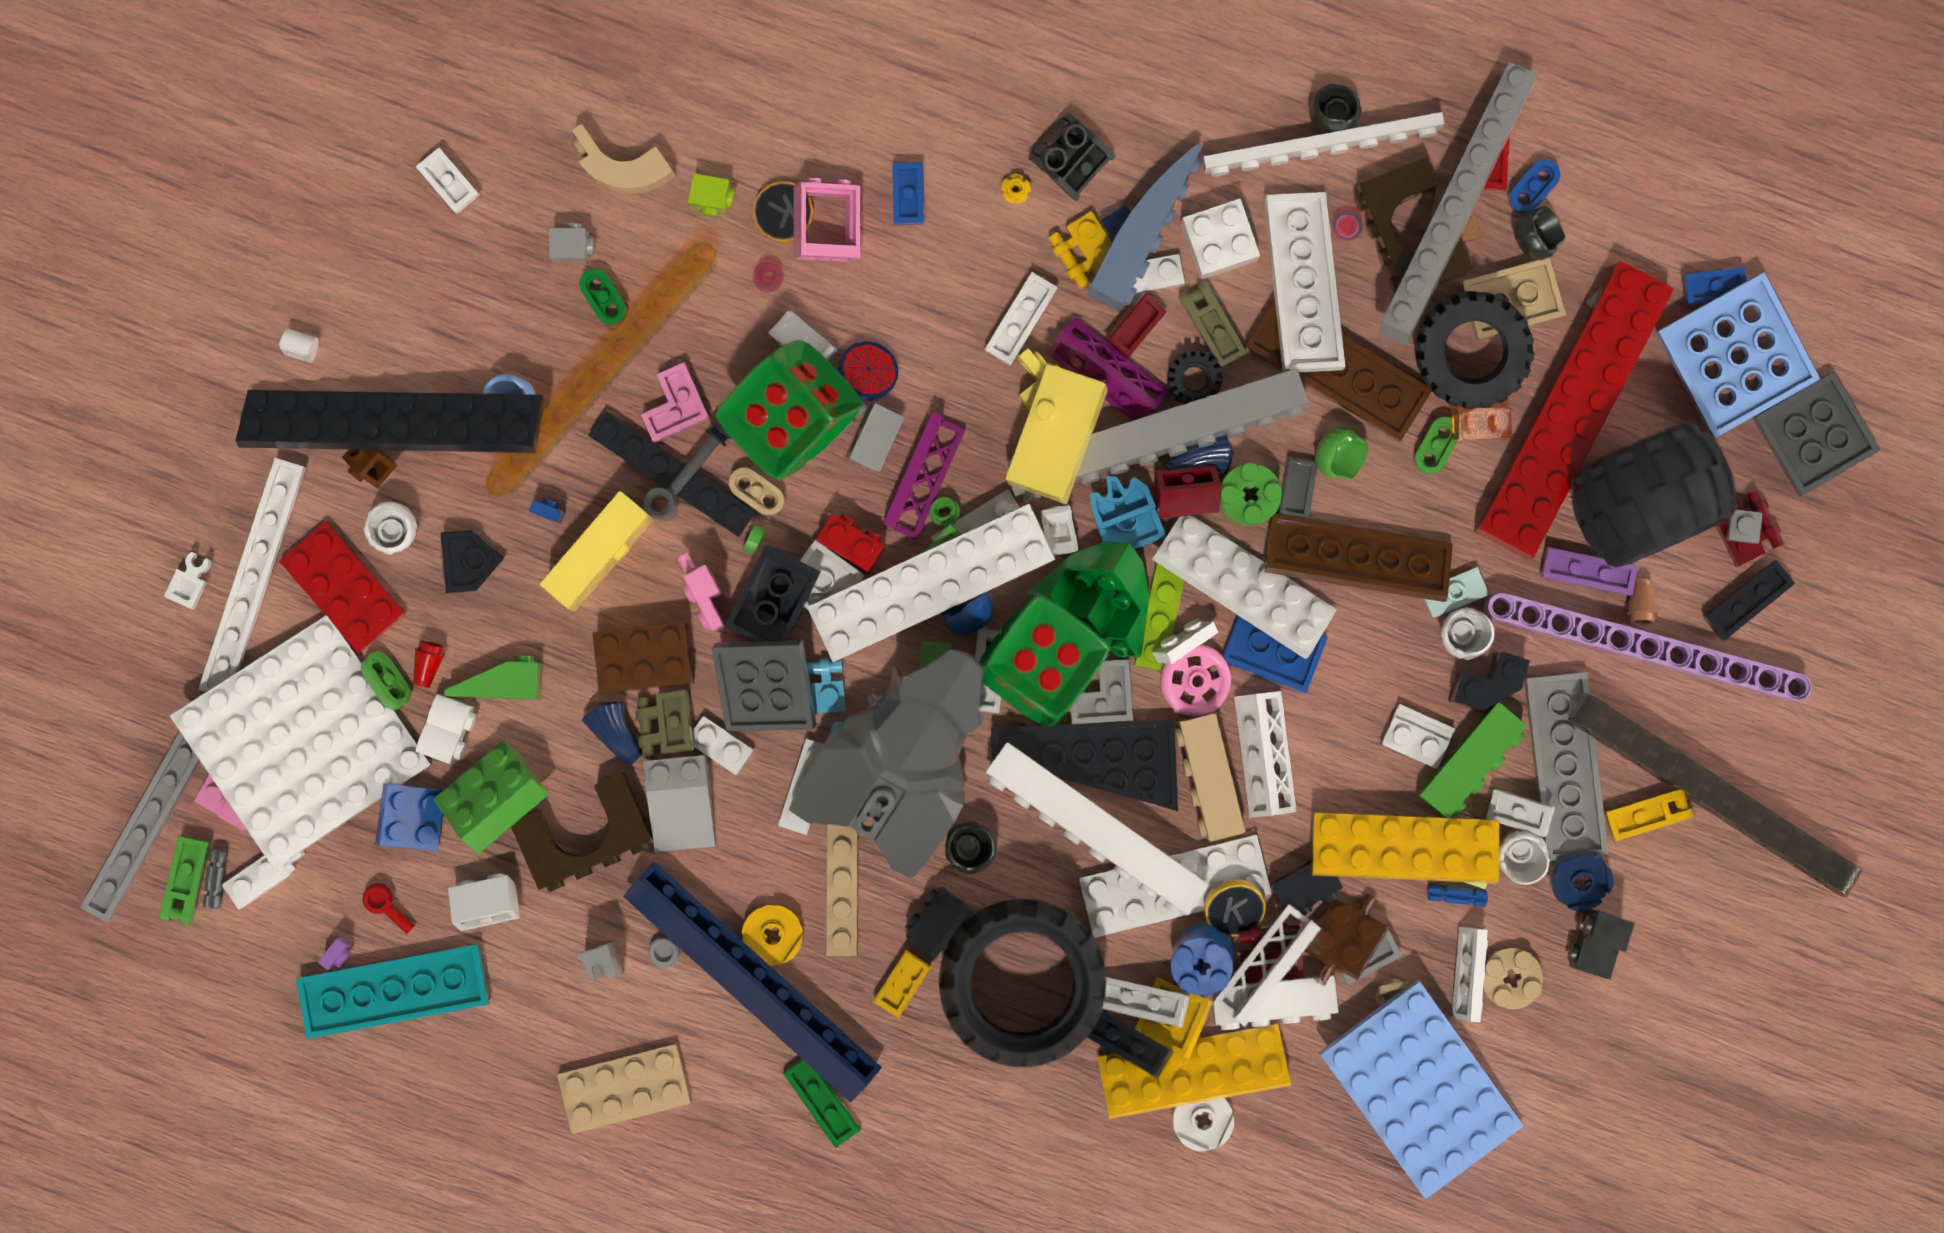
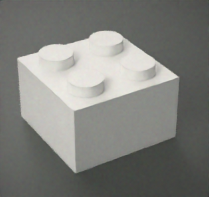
(1220, 239)

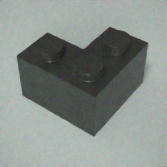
(1599, 942)

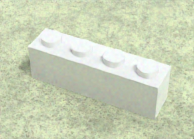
(1287, 1002)

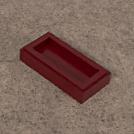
(1135, 324)

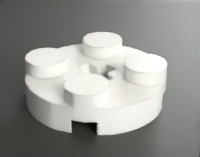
(1208, 1136)

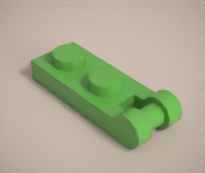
(185, 879)

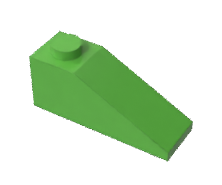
(505, 681)

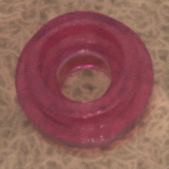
(763, 268)

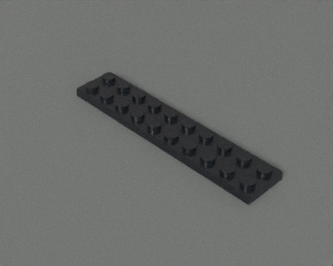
(391, 421)

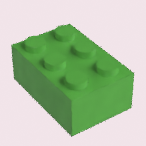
(491, 796)

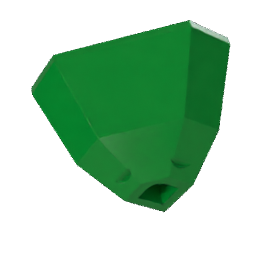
(1104, 591)

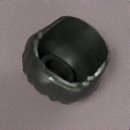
(1334, 108)
(1538, 233)
(971, 847)

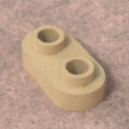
(757, 492)

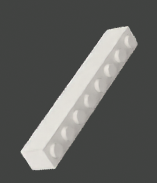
(1097, 829)

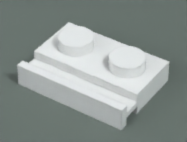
(1417, 736)

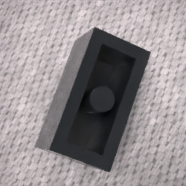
(1303, 889)

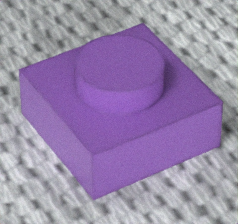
(336, 954)

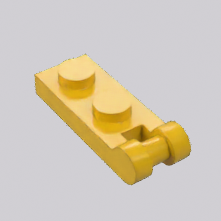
(1647, 815)

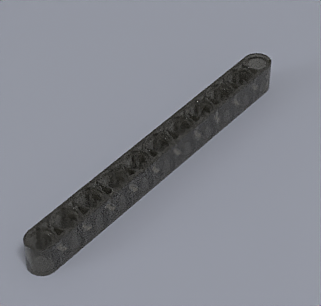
(1715, 795)

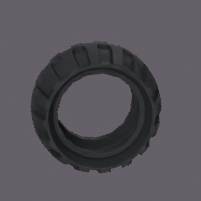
(1043, 1044)

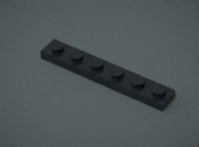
(664, 468)

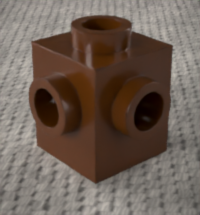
(369, 465)

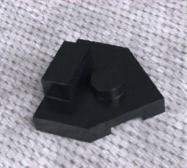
(466, 561)

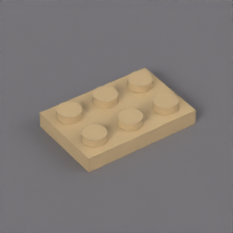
(1527, 287)

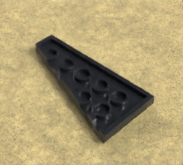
(1116, 757)

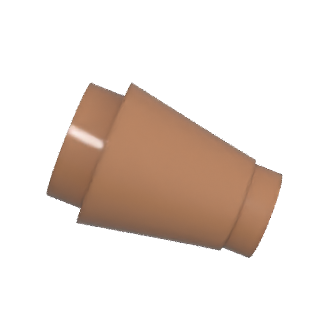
(1642, 603)

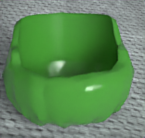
(1341, 453)

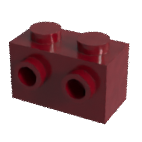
(1184, 493)

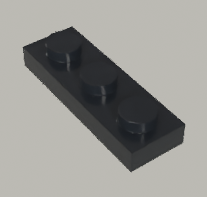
(1749, 600)
(1130, 1045)

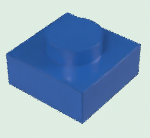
(548, 510)

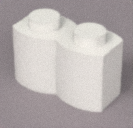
(446, 729)

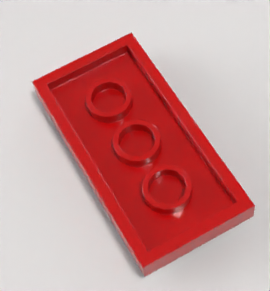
(342, 587)

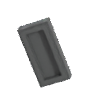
(1298, 487)

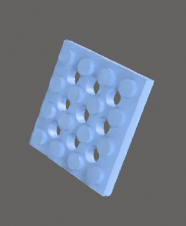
(1771, 388)

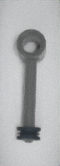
(716, 437)

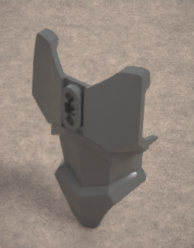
(903, 752)

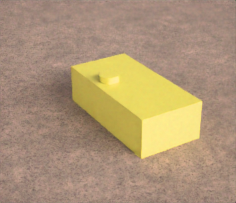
(1056, 433)
(596, 552)

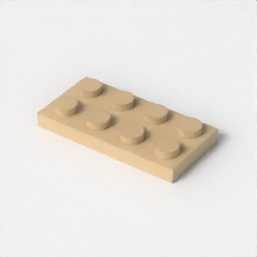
(624, 1088)

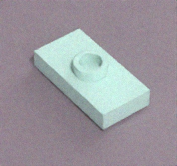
(1462, 591)

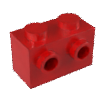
(850, 543)

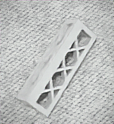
(1260, 754)
(1276, 971)

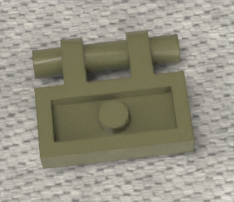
(673, 720)

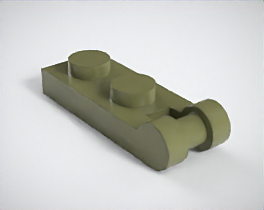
(1213, 325)

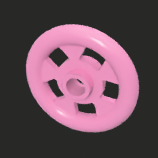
(1198, 706)

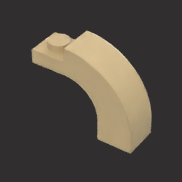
(626, 177)

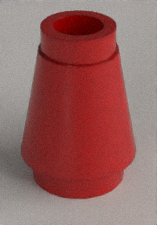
(427, 662)

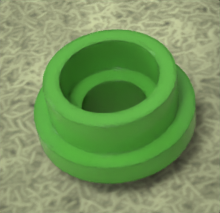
(941, 504)

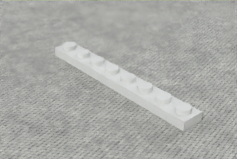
(1334, 142)
(253, 573)

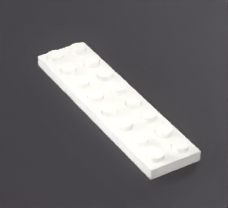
(931, 582)

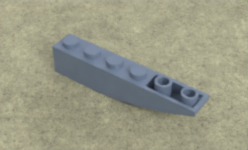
(1141, 234)

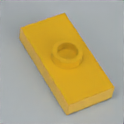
(902, 983)

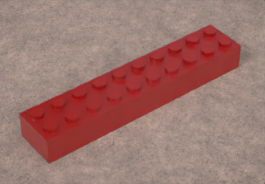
(1574, 410)

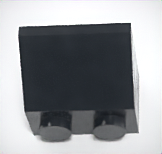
(938, 922)

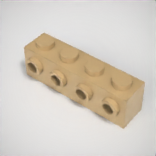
(1211, 778)

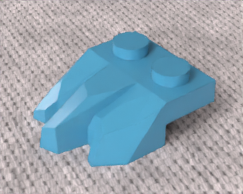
(1127, 514)

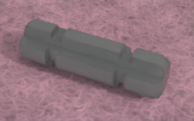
(214, 878)

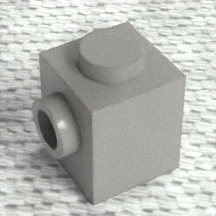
(570, 244)

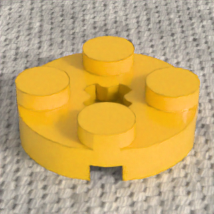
(790, 933)

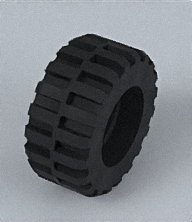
(1498, 384)

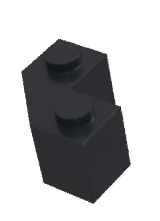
(1503, 680)

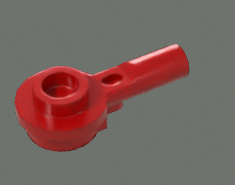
(379, 900)

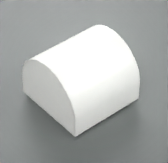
(298, 345)

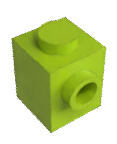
(710, 195)

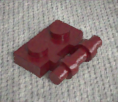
(1745, 552)
(1254, 935)

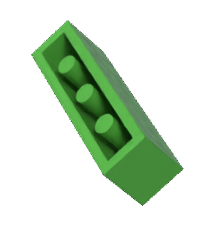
(1471, 761)

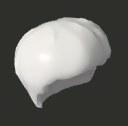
(390, 527)
(1467, 633)
(1524, 857)

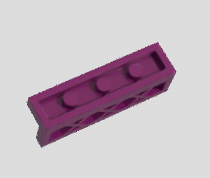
(1123, 392)
(913, 471)

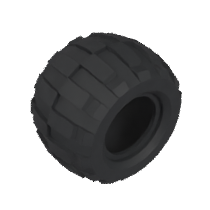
(1653, 494)

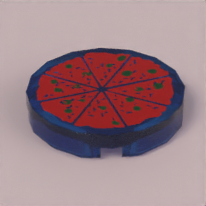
(869, 370)

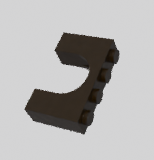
(1379, 200)
(552, 864)

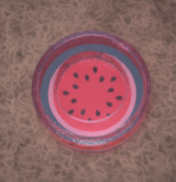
(1347, 225)

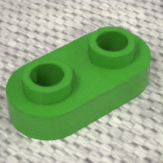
(1435, 446)
(386, 680)

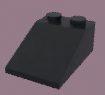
(773, 597)

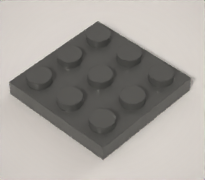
(1816, 434)
(764, 685)

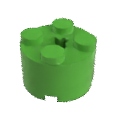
(1267, 495)

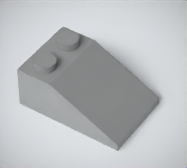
(680, 803)

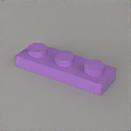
(1588, 572)

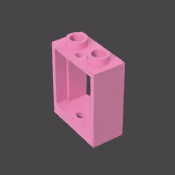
(827, 252)

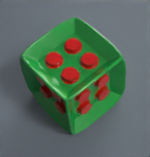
(788, 409)
(1042, 660)

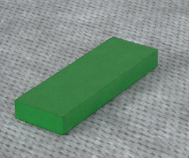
(822, 1103)

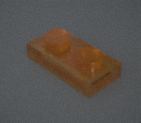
(1481, 423)

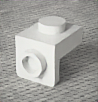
(1059, 529)

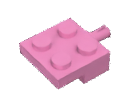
(704, 590)

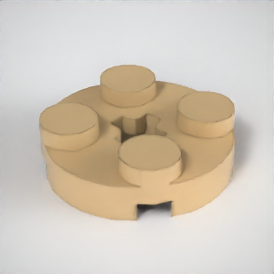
(1526, 988)

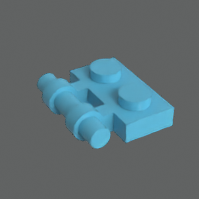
(827, 695)

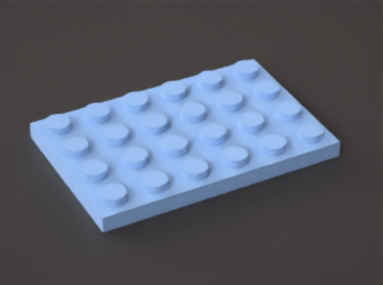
(1421, 1089)

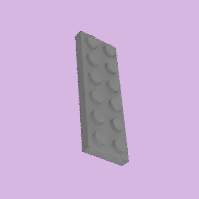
(1565, 765)

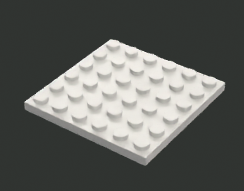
(299, 741)

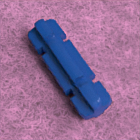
(1457, 895)

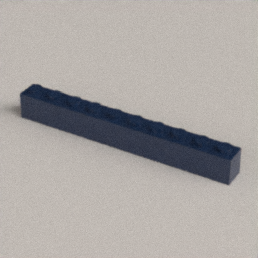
(752, 982)

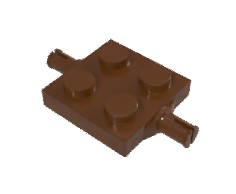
(1346, 939)

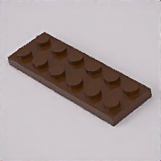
(1364, 387)
(1359, 557)

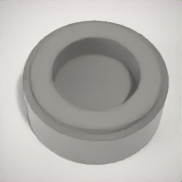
(663, 952)

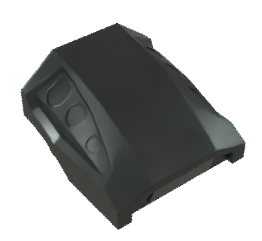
(1070, 155)

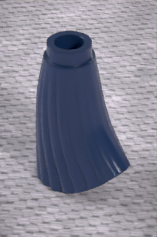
(1216, 454)
(610, 727)

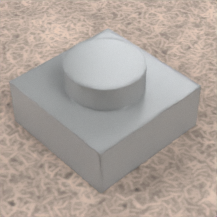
(1744, 527)

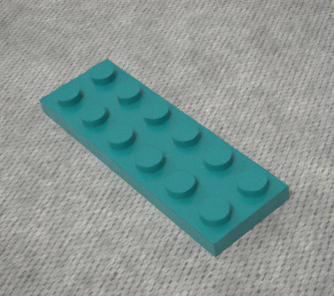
(392, 991)

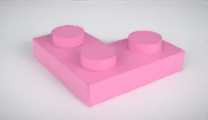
(683, 405)

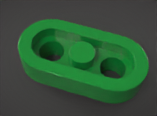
(603, 298)

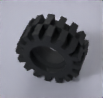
(1194, 359)

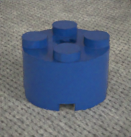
(1204, 976)

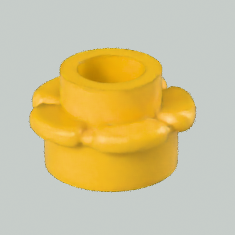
(1015, 196)

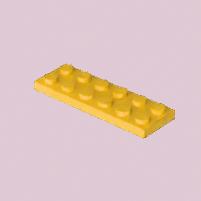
(1405, 848)
(1216, 1070)

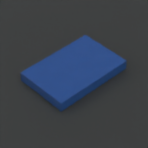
(1266, 657)

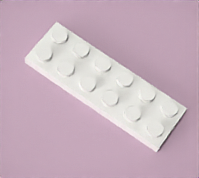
(1304, 282)
(1242, 586)
(1120, 905)

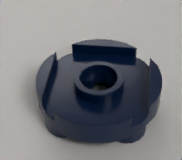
(1576, 864)

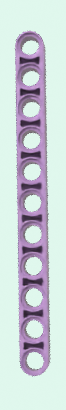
(1661, 645)

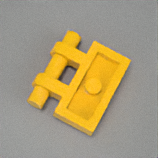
(1092, 243)

